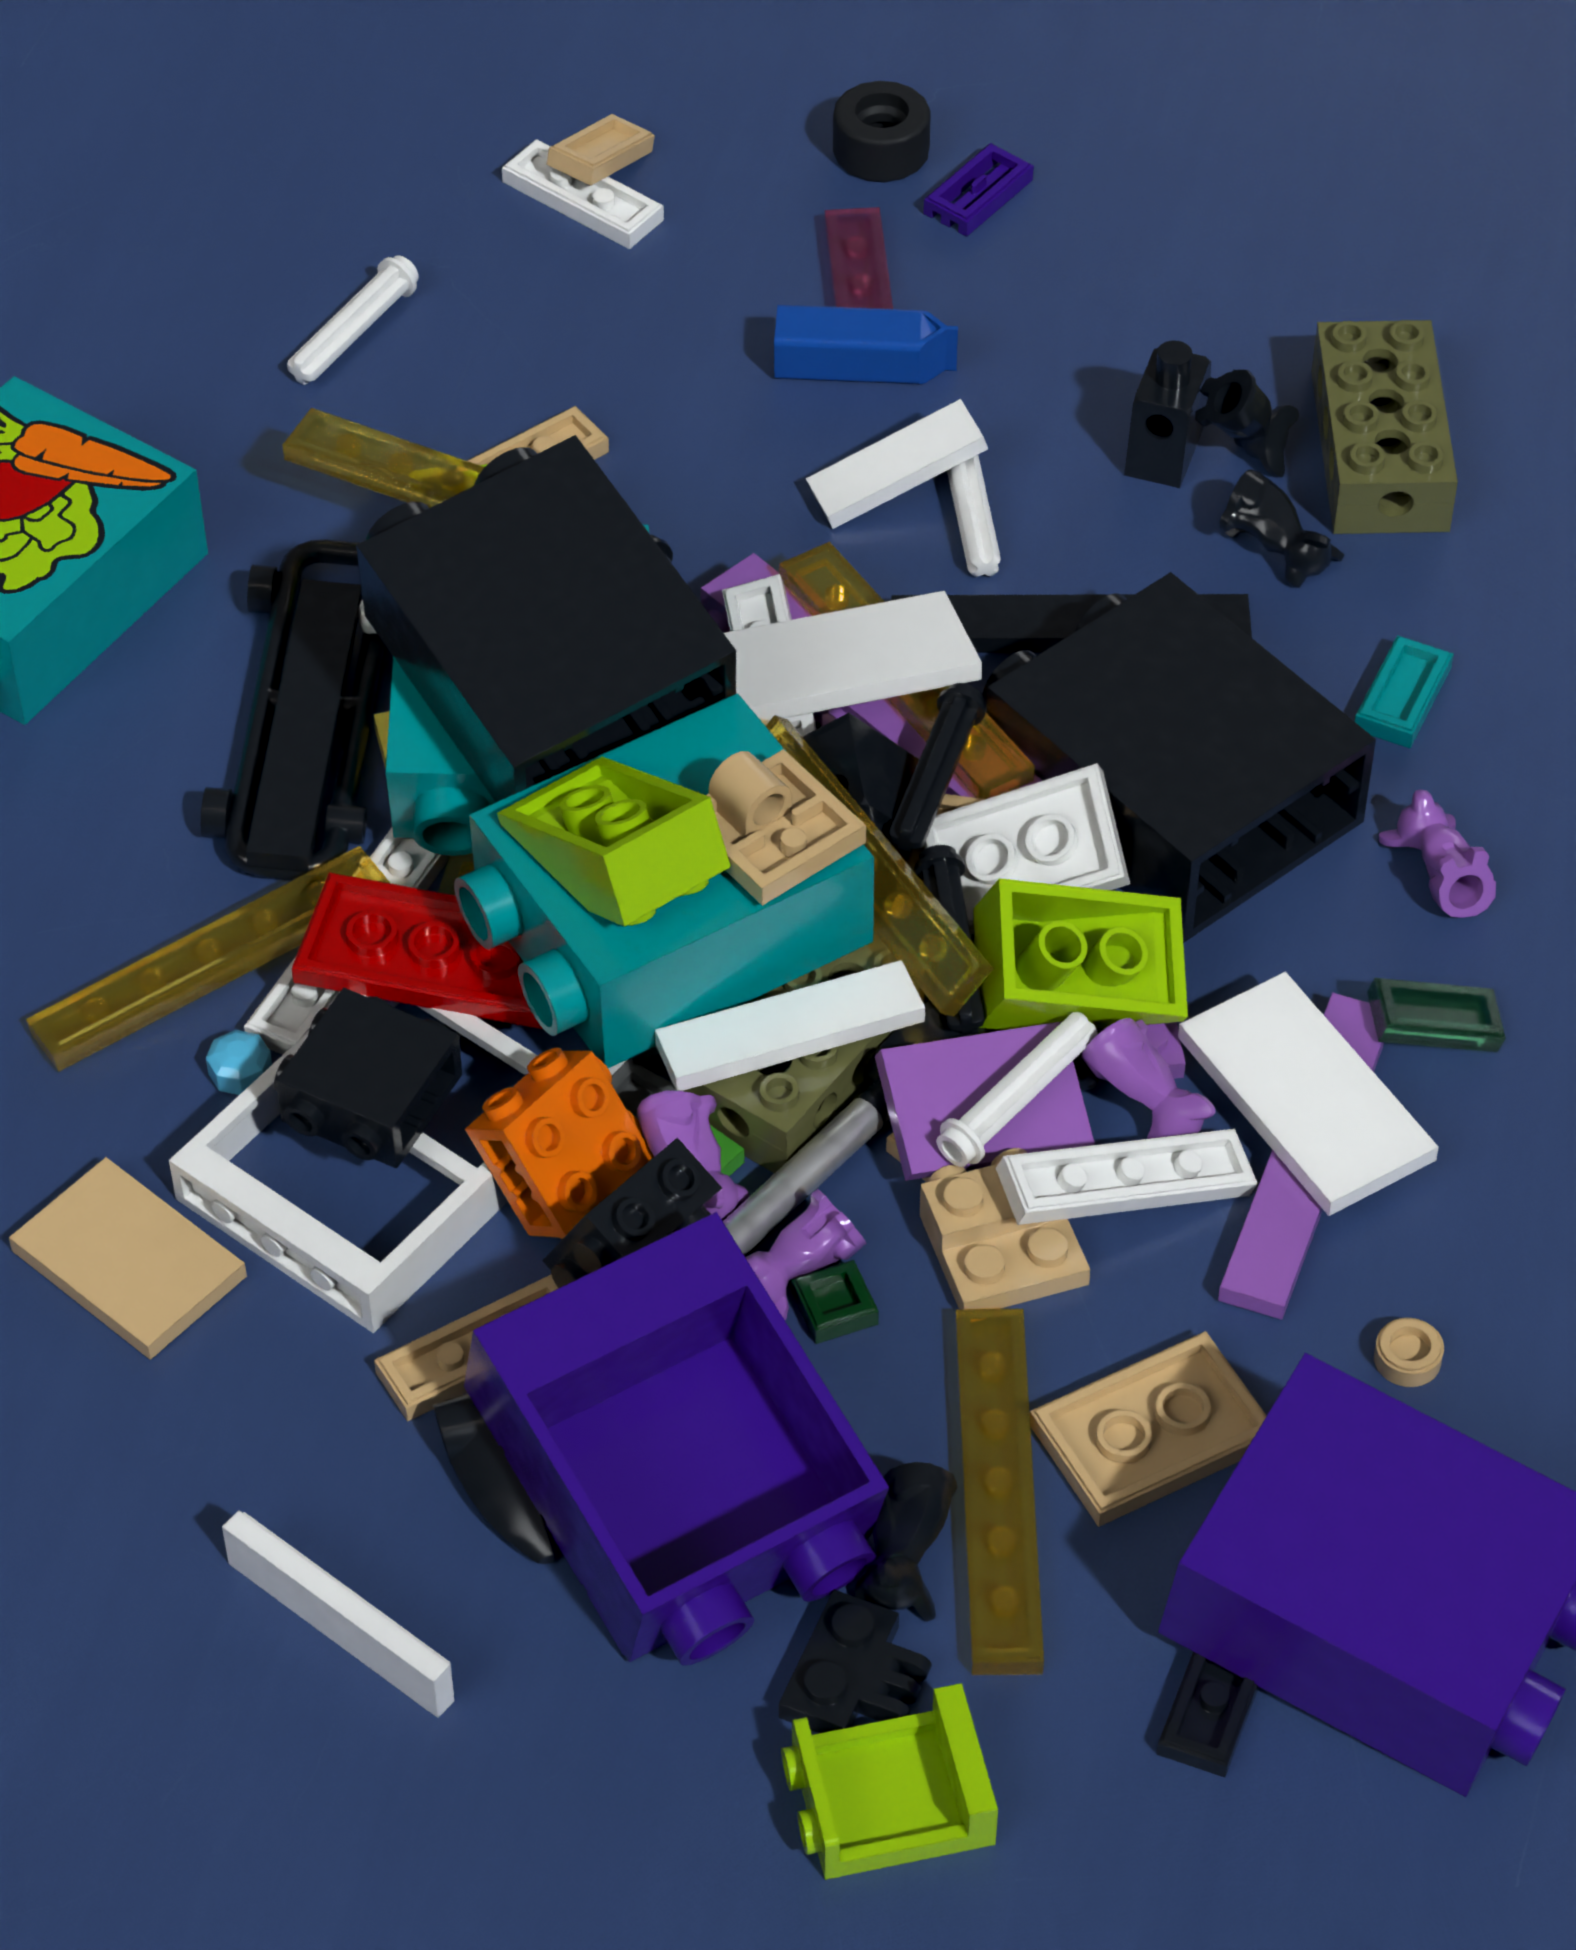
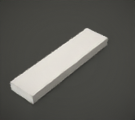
(789, 1025)
(1126, 1176)
(339, 1613)

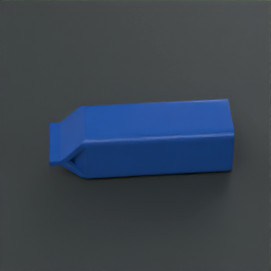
(862, 344)

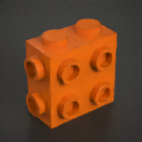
(559, 1141)

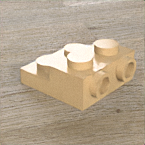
(984, 1250)

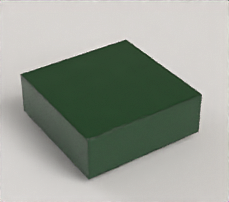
(834, 1301)

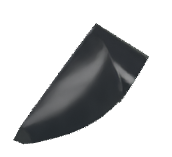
(490, 1478)

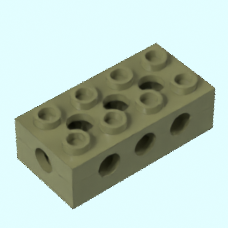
(1370, 485)
(789, 1103)

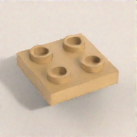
(778, 823)

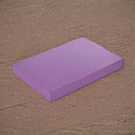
(949, 1076)

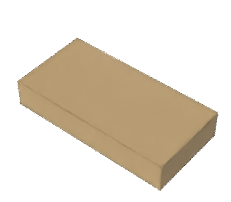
(600, 149)

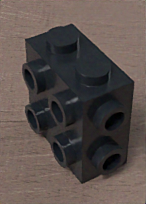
(368, 1077)
(645, 1208)

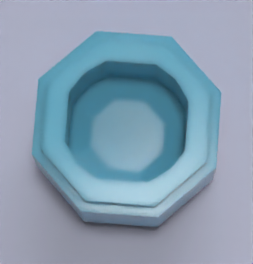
(237, 1060)

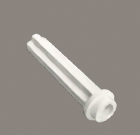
(394, 279)
(974, 518)
(964, 1139)

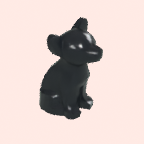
(1246, 415)
(1269, 515)
(903, 1532)

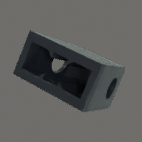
(1169, 390)
(866, 765)

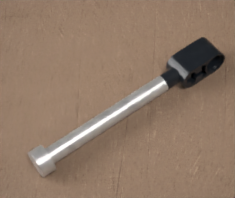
(832, 1145)

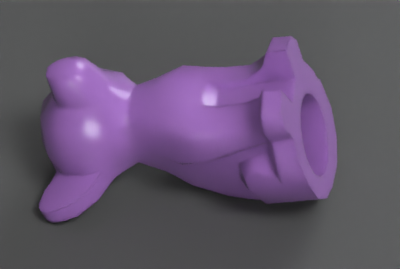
(1457, 873)
(1138, 1070)
(686, 1116)
(806, 1246)

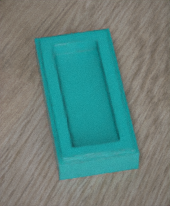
(1404, 691)

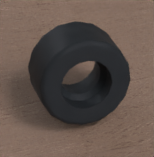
(881, 131)

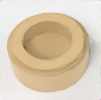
(1408, 1352)

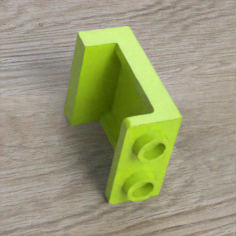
(892, 1788)

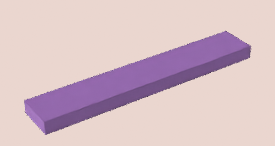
(1283, 1211)

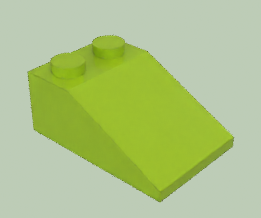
(620, 838)
(1079, 953)

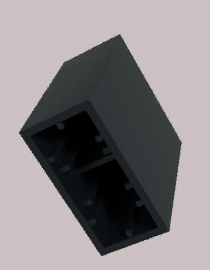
(540, 617)
(1205, 741)

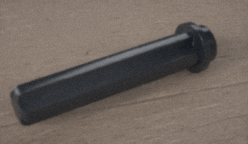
(959, 710)
(941, 873)

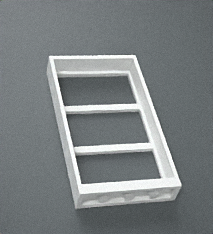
(307, 1248)

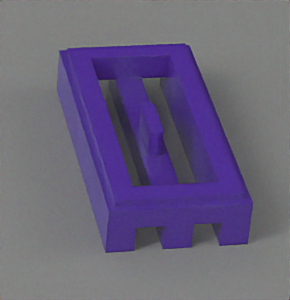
(987, 191)

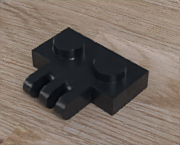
(853, 1668)

